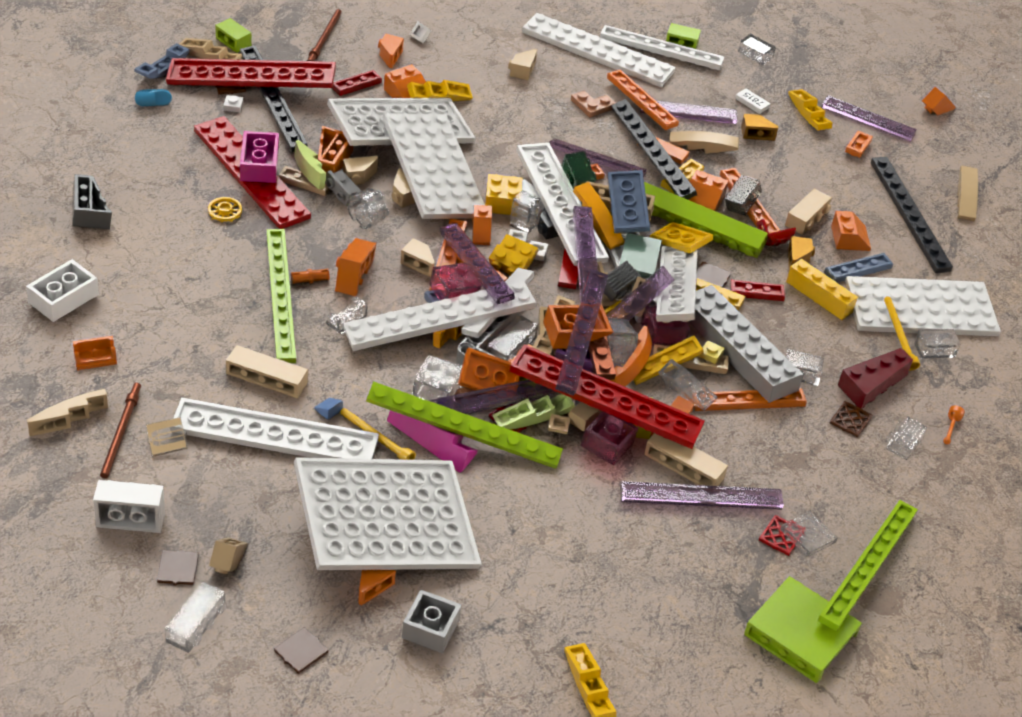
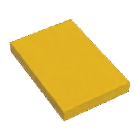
(682, 237)

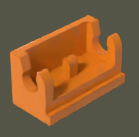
(94, 352)

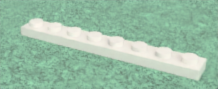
(662, 47)

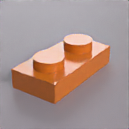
(858, 144)

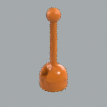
(955, 414)

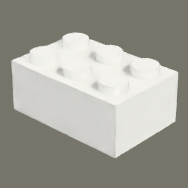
(62, 290)
(129, 506)

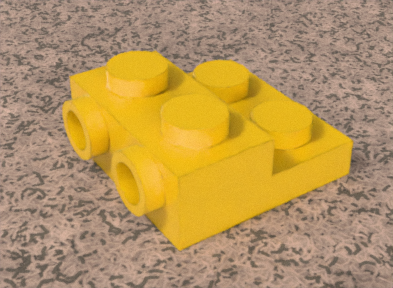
(512, 254)

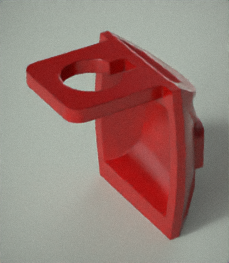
(776, 238)

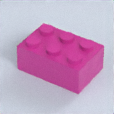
(259, 156)

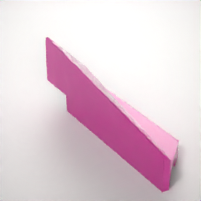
(438, 441)

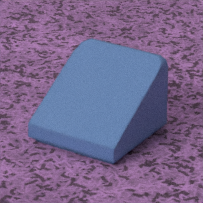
(329, 407)

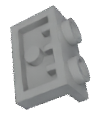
(341, 186)

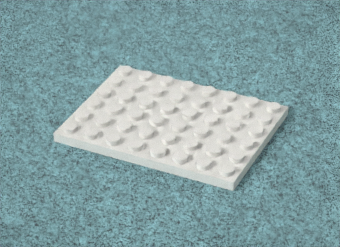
(385, 514)

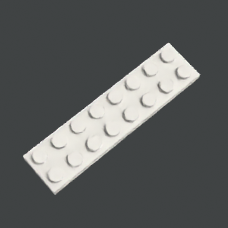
(679, 298)

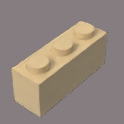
(808, 211)

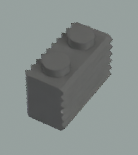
(620, 281)

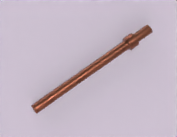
(315, 52)
(131, 401)

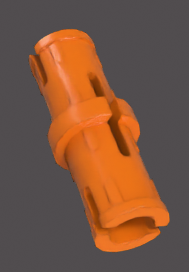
(310, 276)

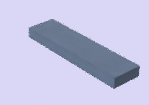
(859, 267)

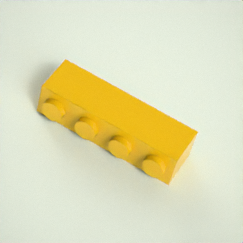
(821, 289)

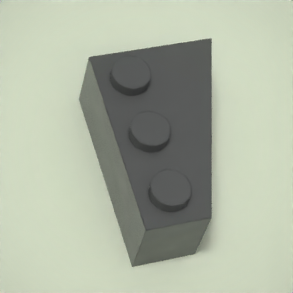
(88, 205)

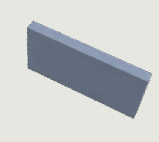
(628, 201)

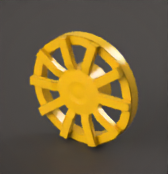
(225, 209)

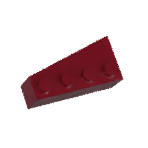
(874, 376)

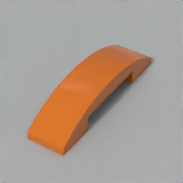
(637, 360)

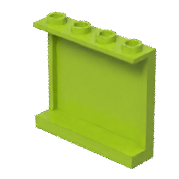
(791, 631)

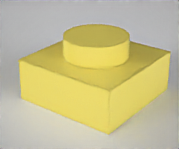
(712, 352)

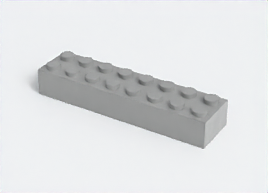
(745, 345)

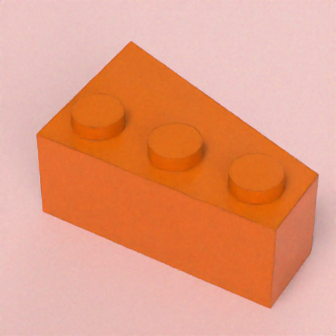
(333, 149)
(352, 264)

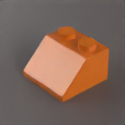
(849, 232)

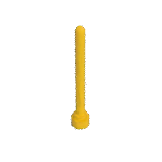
(900, 333)
(402, 453)

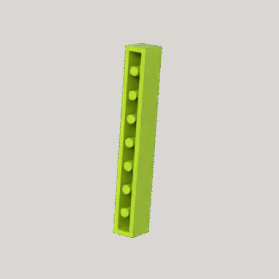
(724, 228)

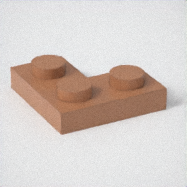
(591, 106)

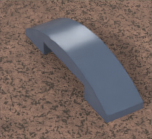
(161, 66)

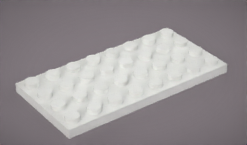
(363, 122)
(433, 165)
(923, 305)

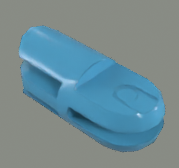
(153, 97)

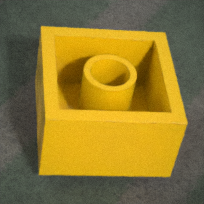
(501, 192)

